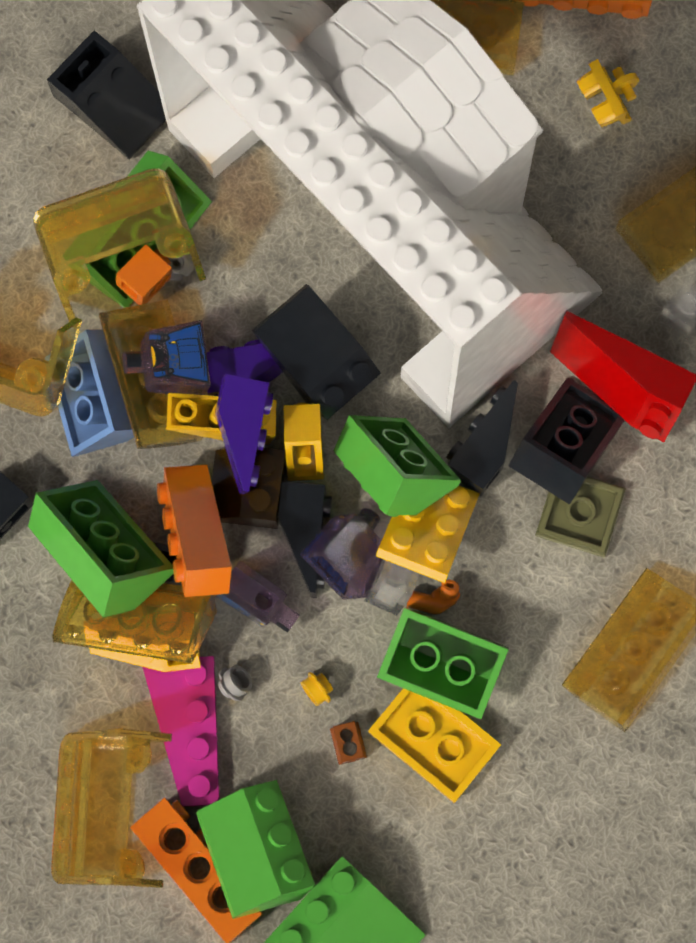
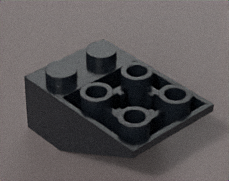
(108, 94)

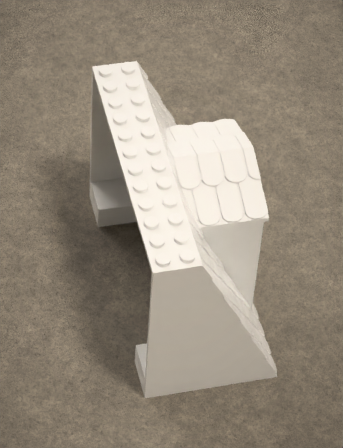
(404, 142)

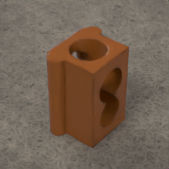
(356, 739)

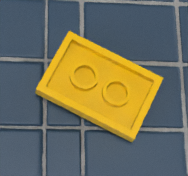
(430, 538)
(435, 741)

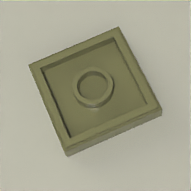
(586, 521)

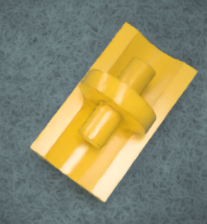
(598, 81)

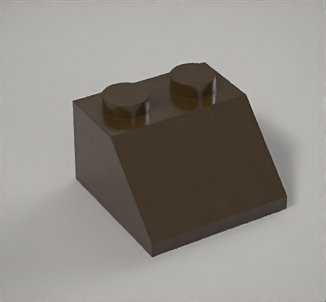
(262, 502)

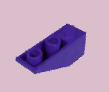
(247, 361)
(240, 420)

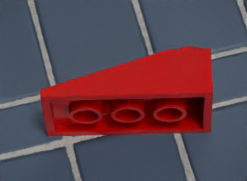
(625, 376)

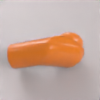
(438, 600)

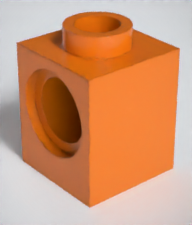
(144, 275)

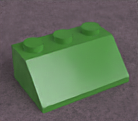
(394, 464)
(443, 662)
(255, 849)

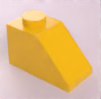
(303, 441)

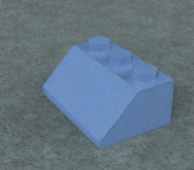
(92, 398)

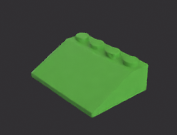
(345, 910)

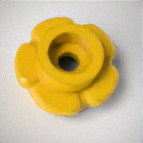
(317, 688)

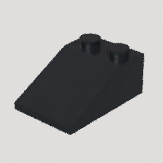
(316, 352)
(567, 441)

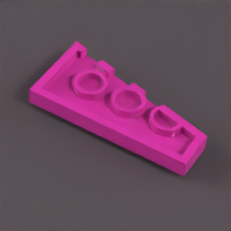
(188, 711)

